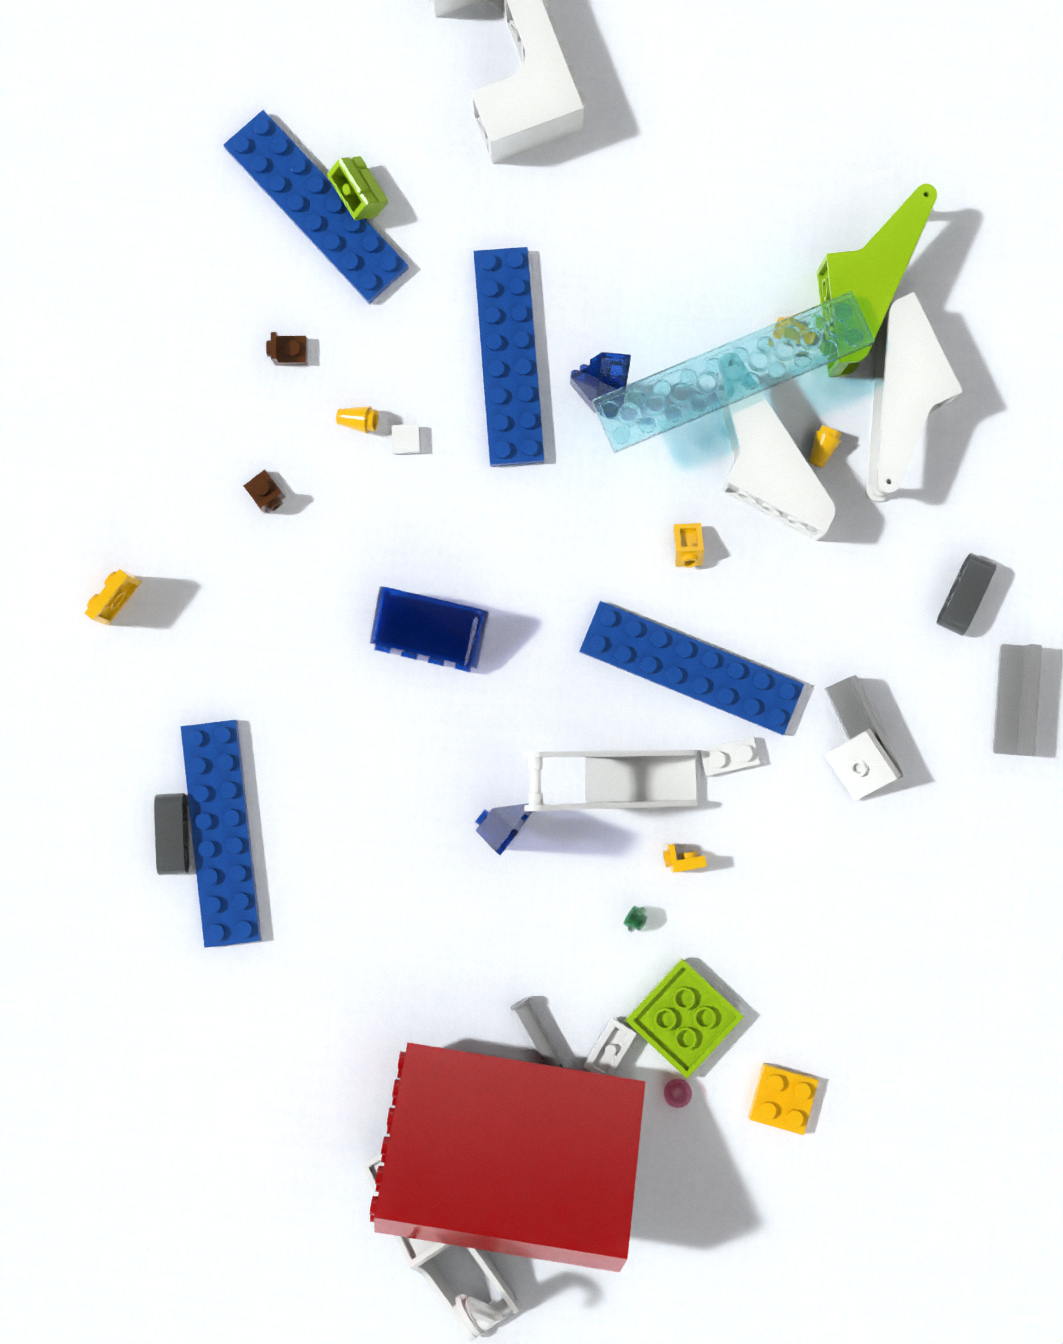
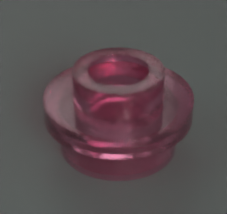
(681, 1101)

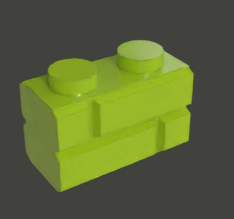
(357, 188)

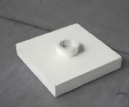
(862, 764)

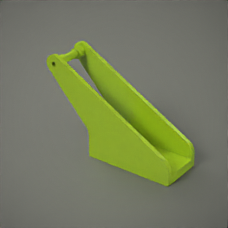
(875, 269)

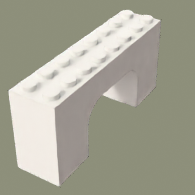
(539, 99)

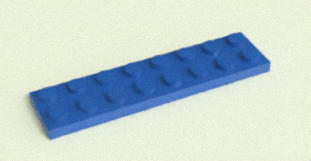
(315, 206)
(508, 356)
(691, 668)
(220, 833)

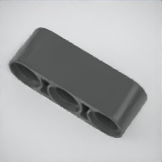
(966, 594)
(171, 834)

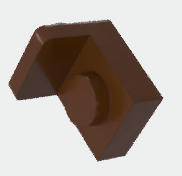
(287, 349)
(265, 492)

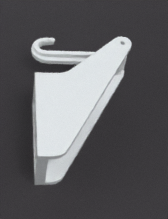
(467, 1311)

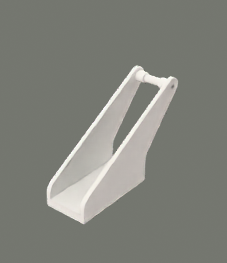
(907, 385)
(772, 471)
(623, 779)

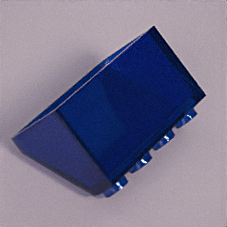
(429, 629)

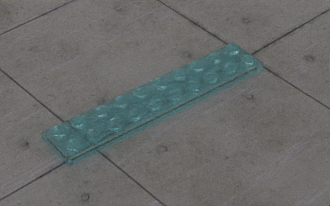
(733, 372)

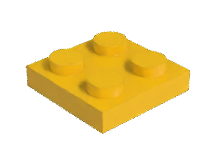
(117, 591)
(783, 1099)

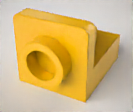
(688, 545)
(688, 860)

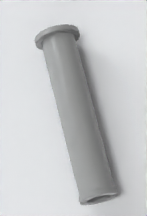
(537, 1033)

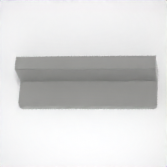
(1017, 699)
(856, 713)

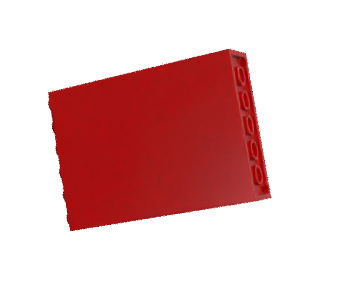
(510, 1157)

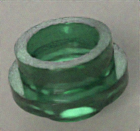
(635, 919)

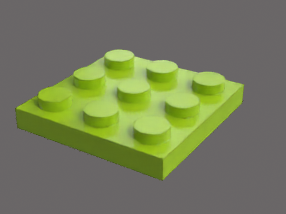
(684, 1018)

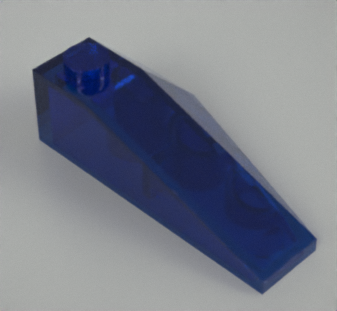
(602, 376)
(501, 825)

